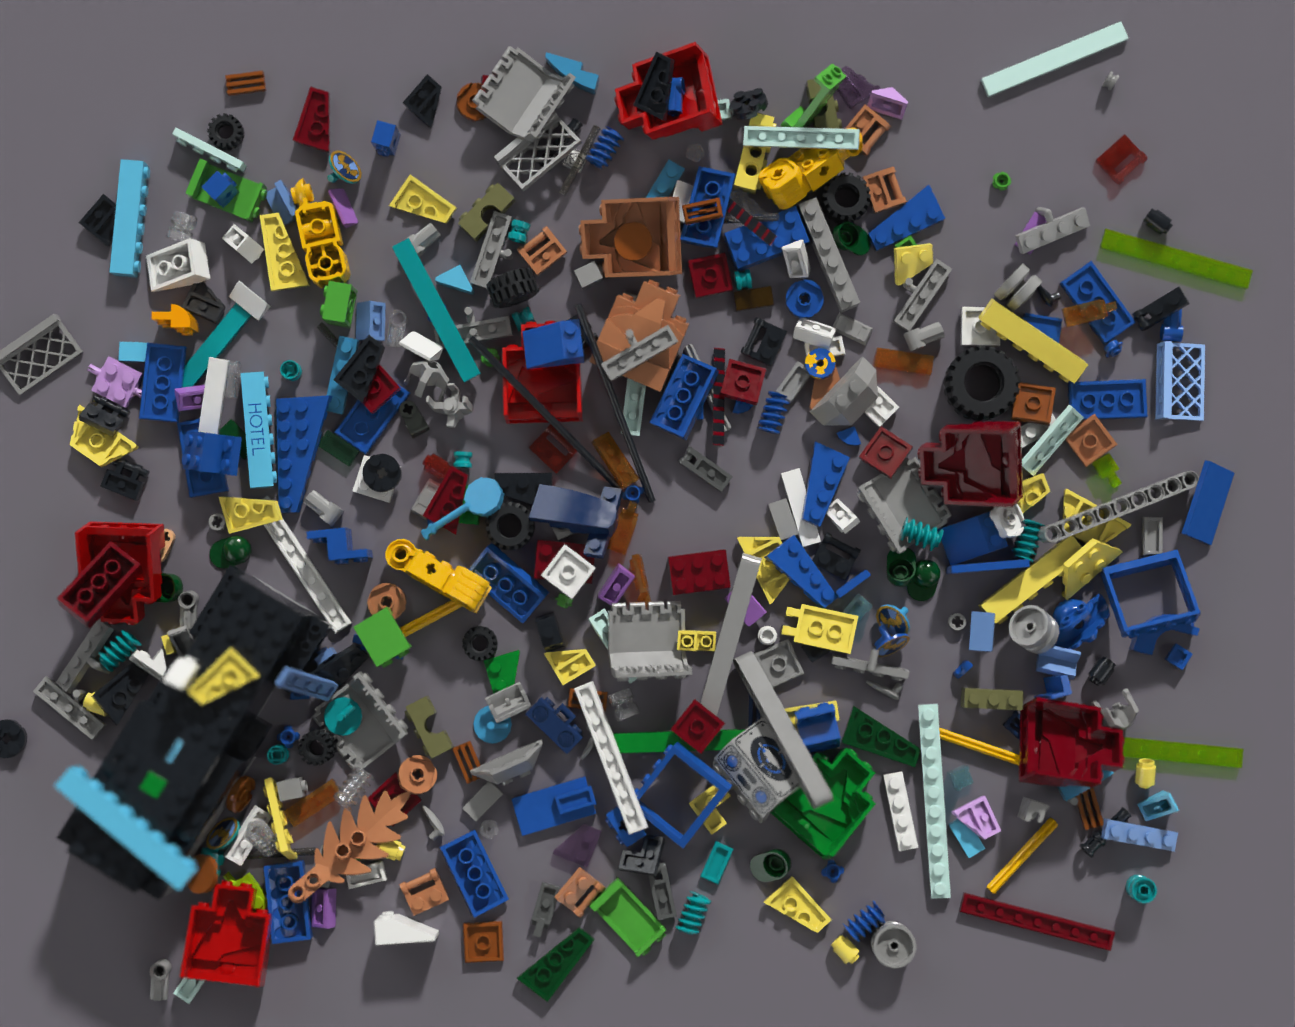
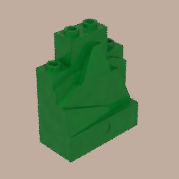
(834, 822)

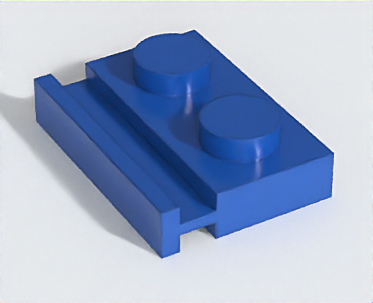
(1048, 325)

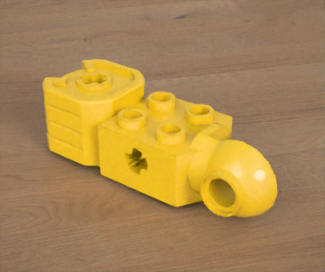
(807, 169)
(320, 237)
(457, 585)

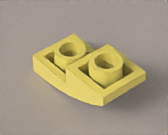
(696, 640)

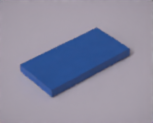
(1089, 285)
(161, 377)
(1109, 398)
(364, 428)
(200, 482)
(1208, 502)
(987, 566)
(539, 810)

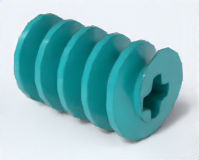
(921, 534)
(1027, 540)
(118, 650)
(693, 913)

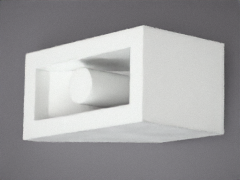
(243, 243)
(183, 672)

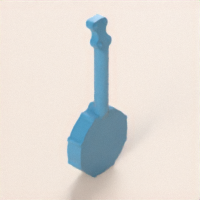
(481, 498)

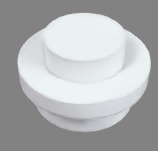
(767, 635)

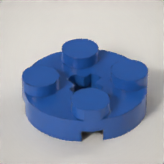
(814, 294)

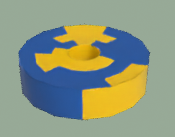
(820, 355)

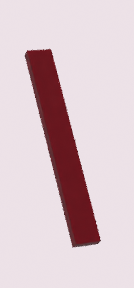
(1037, 921)

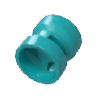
(519, 231)
(523, 317)
(291, 370)
(280, 752)

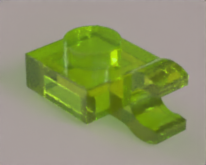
(1106, 468)

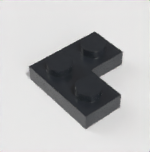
(645, 862)

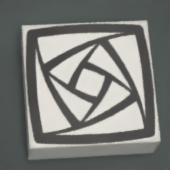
(570, 159)

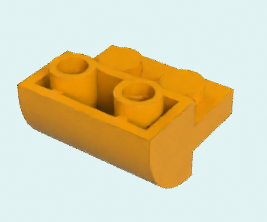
(177, 319)

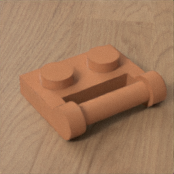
(864, 121)
(880, 197)
(545, 255)
(574, 890)
(425, 898)

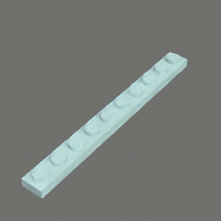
(934, 801)

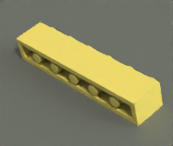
(1033, 341)
(1030, 580)

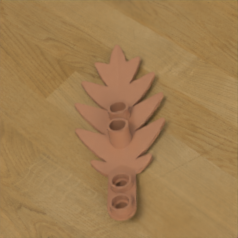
(354, 844)

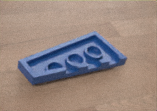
(909, 219)
(824, 477)
(798, 566)

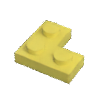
(715, 820)

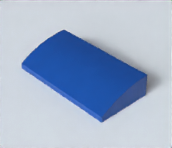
(708, 185)
(684, 396)
(509, 583)
(473, 873)
(290, 919)

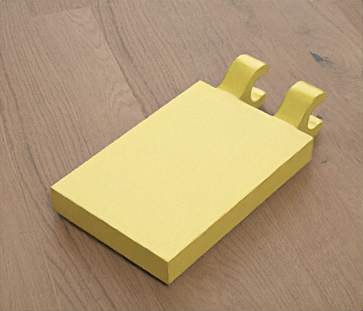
(822, 628)

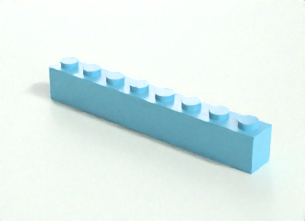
(126, 827)

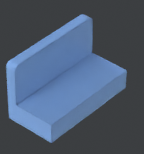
(282, 202)
(370, 320)
(982, 631)
(1058, 662)

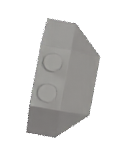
(849, 396)
(510, 765)

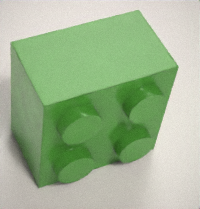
(338, 304)

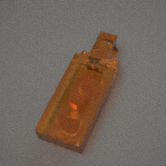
(1087, 312)
(627, 521)
(641, 581)

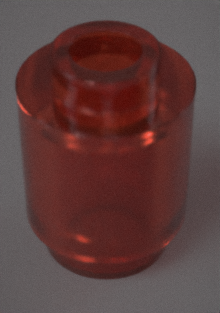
(436, 466)

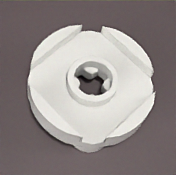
(1008, 527)

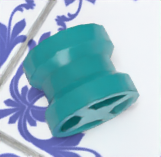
(743, 279)
(462, 459)

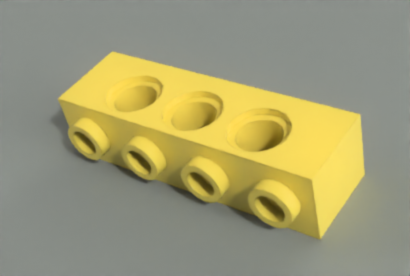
(743, 180)

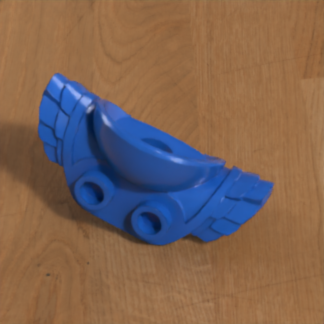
(1071, 612)

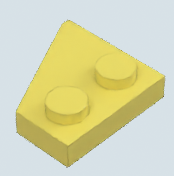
(911, 261)
(570, 663)

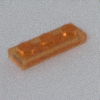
(903, 361)
(615, 460)
(312, 803)

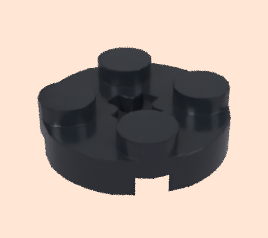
(748, 103)
(387, 482)
(18, 738)

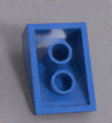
(553, 344)
(971, 539)

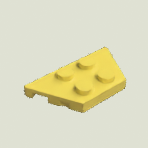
(98, 445)
(1104, 532)
(1086, 565)
(768, 576)

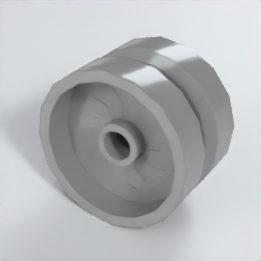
(1018, 287)
(1033, 629)
(904, 944)

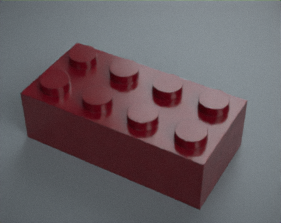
(99, 585)

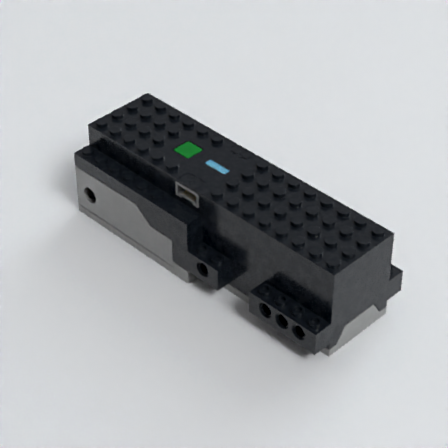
(184, 756)

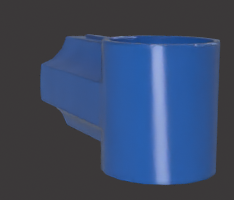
(676, 97)
(1171, 328)

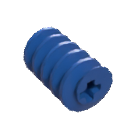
(604, 147)
(773, 412)
(865, 922)

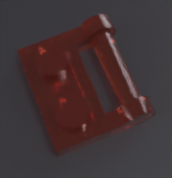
(1118, 153)
(549, 453)

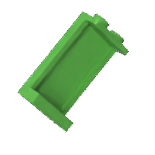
(829, 81)
(629, 917)

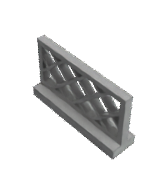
(515, 150)
(29, 338)

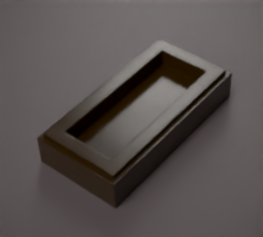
(753, 298)

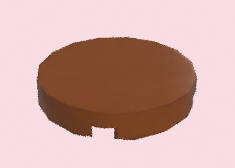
(465, 104)
(633, 241)
(240, 794)
(206, 876)

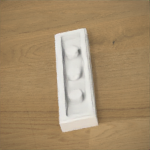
(213, 395)
(796, 494)

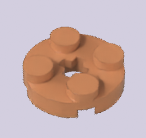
(390, 591)
(426, 769)

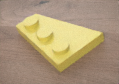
(248, 513)
(222, 677)

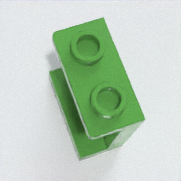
(382, 638)

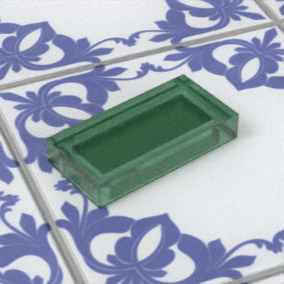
(338, 448)

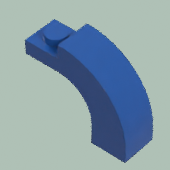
(1146, 642)

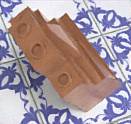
(657, 214)
(644, 317)

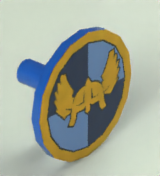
(888, 645)

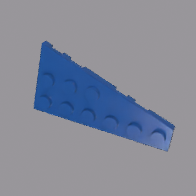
(297, 444)

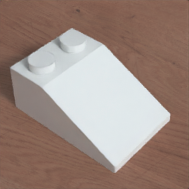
(178, 265)
(396, 928)

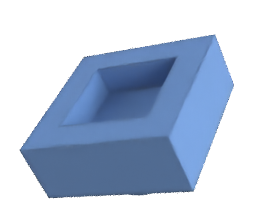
(325, 654)

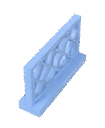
(1164, 381)

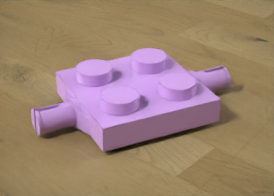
(117, 381)

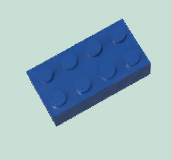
(750, 250)

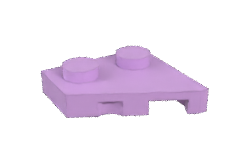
(978, 817)

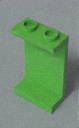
(243, 205)

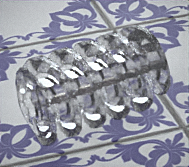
(352, 788)
(261, 837)

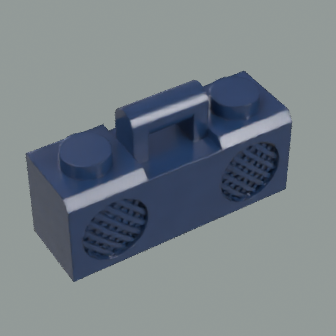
(558, 730)

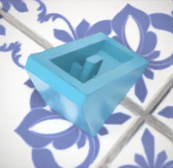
(455, 279)
(1157, 805)

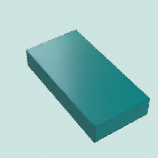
(716, 862)

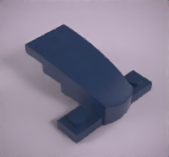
(580, 514)

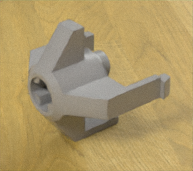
(429, 374)
(452, 406)
(1121, 715)

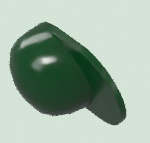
(851, 238)
(230, 551)
(901, 567)
(925, 580)
(170, 588)
(770, 865)

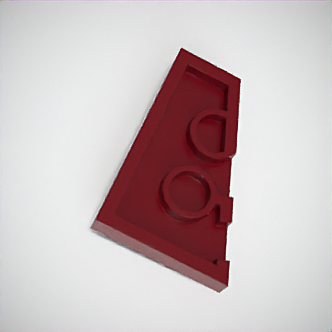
(314, 121)
(448, 498)

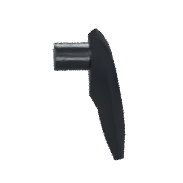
(1047, 298)

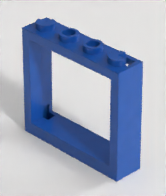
(1144, 564)
(700, 767)

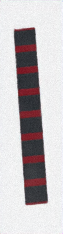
(750, 222)
(718, 401)

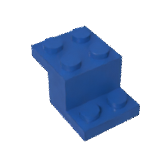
(211, 453)
(339, 545)
(818, 727)

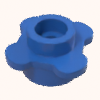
(1113, 348)
(637, 490)
(283, 736)
(838, 870)

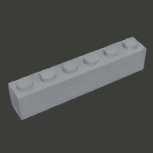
(828, 255)

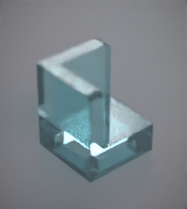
(857, 606)
(960, 777)

